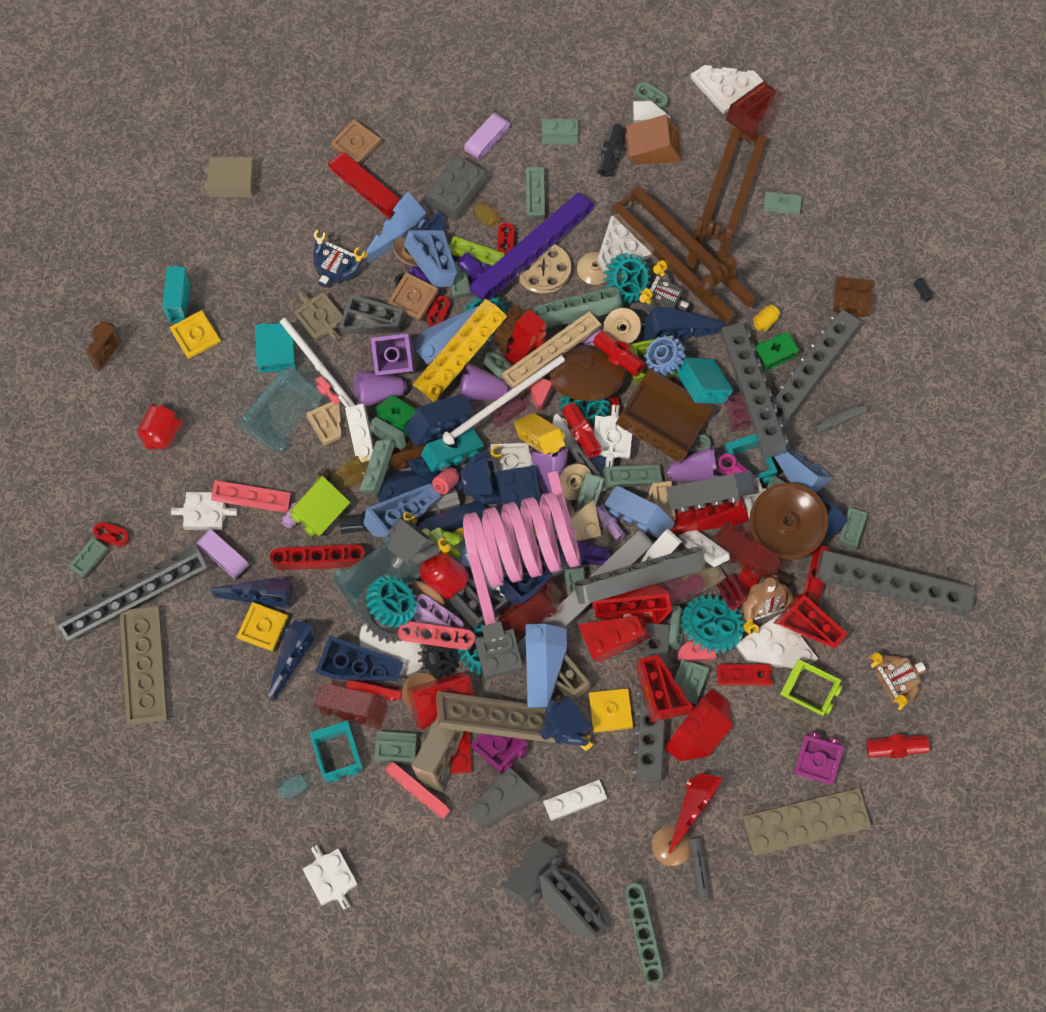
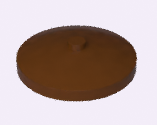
(586, 374)
(789, 520)

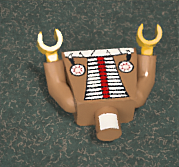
(765, 600)
(898, 677)

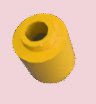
(766, 318)

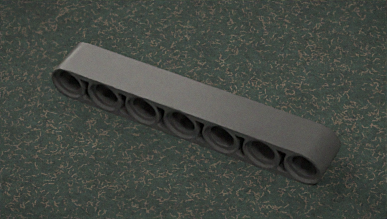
(639, 575)

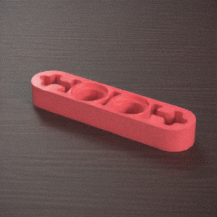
(436, 632)
(417, 790)

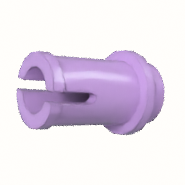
(287, 521)

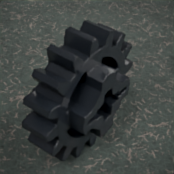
(436, 657)

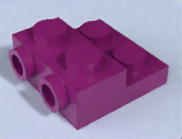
(500, 750)
(819, 758)

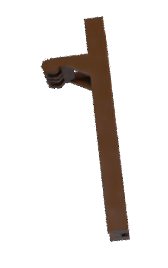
(704, 226)
(721, 272)

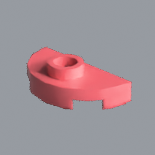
(324, 388)
(693, 653)

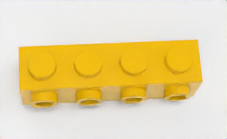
(539, 433)

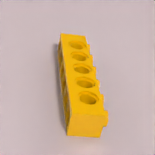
(459, 350)

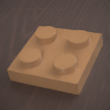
(356, 142)
(413, 296)

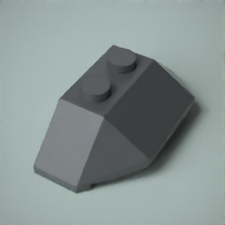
(573, 903)

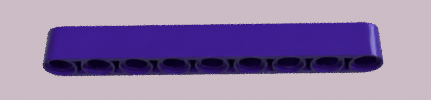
(531, 247)

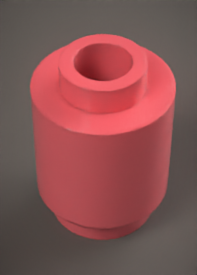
(445, 481)

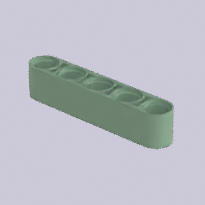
(572, 308)
(643, 924)

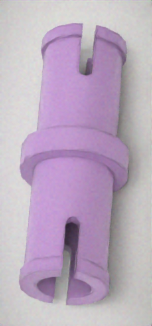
(609, 523)

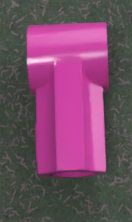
(735, 468)

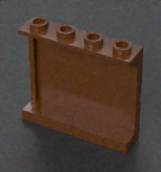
(664, 415)

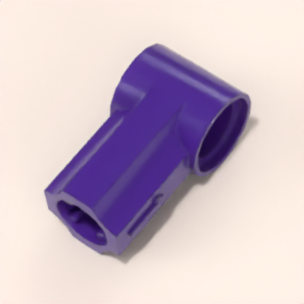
(472, 266)
(592, 554)

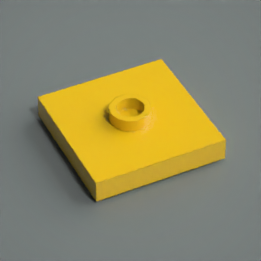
(195, 334)
(262, 627)
(610, 710)

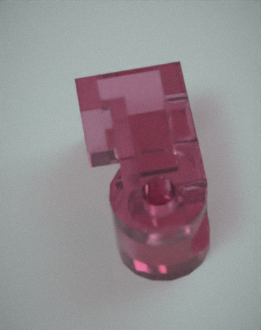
(507, 412)
(737, 413)
(683, 589)

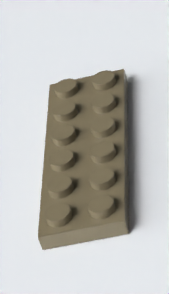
(143, 665)
(490, 716)
(806, 822)

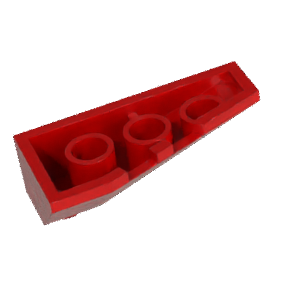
(710, 517)
(697, 797)

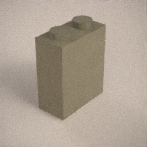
(229, 177)

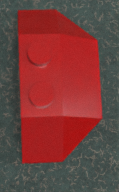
(648, 603)
(701, 729)

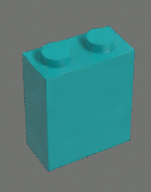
(274, 348)
(704, 381)

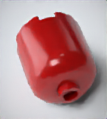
(158, 427)
(444, 574)

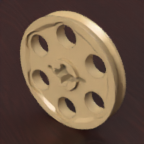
(549, 273)

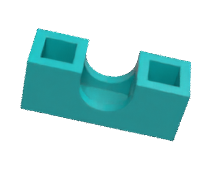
(440, 456)

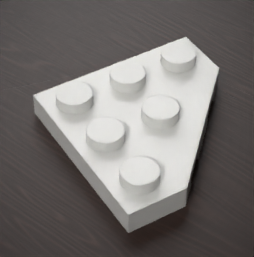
(724, 84)
(620, 241)
(775, 647)

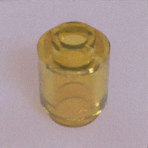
(486, 214)

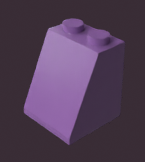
(392, 354)

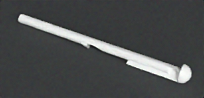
(345, 399)
(449, 438)

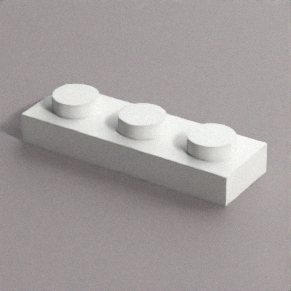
(360, 432)
(712, 552)
(574, 800)

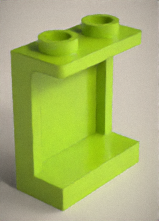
(318, 507)

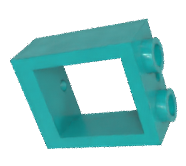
(176, 294)
(746, 444)
(330, 733)

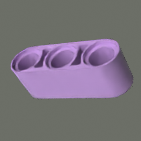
(486, 136)
(222, 554)
(433, 613)

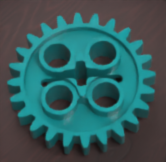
(712, 624)

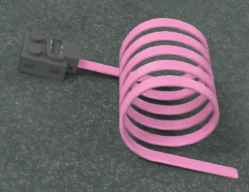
(499, 648)

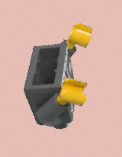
(663, 292)
(412, 544)

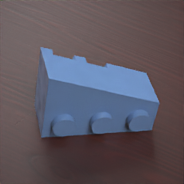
(432, 255)
(639, 512)

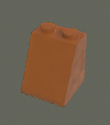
(654, 141)

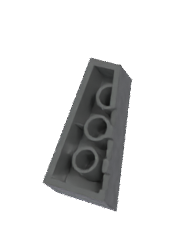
(710, 491)

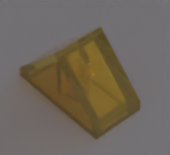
(349, 475)

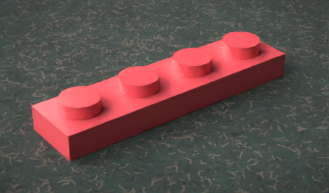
(250, 496)

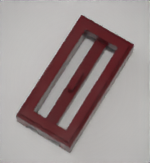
(726, 584)

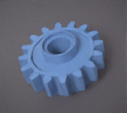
(665, 355)

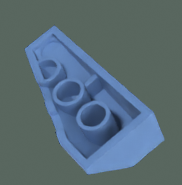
(407, 217)

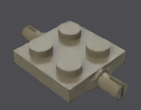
(319, 316)

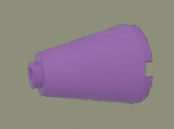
(481, 385)
(378, 388)
(546, 464)
(695, 467)

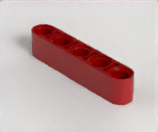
(364, 183)
(309, 553)

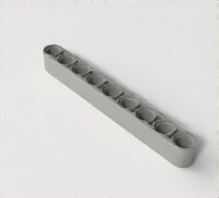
(570, 608)

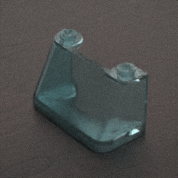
(279, 409)
(360, 575)

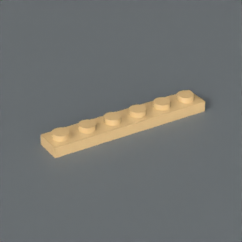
(552, 349)

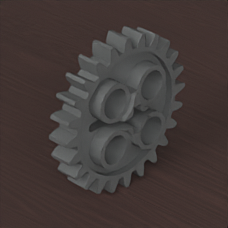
(375, 626)

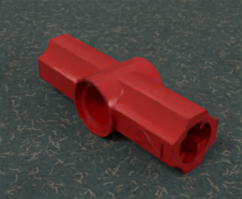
(619, 353)
(582, 430)
(813, 585)
(897, 746)

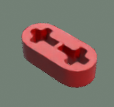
(501, 239)
(434, 310)
(112, 530)

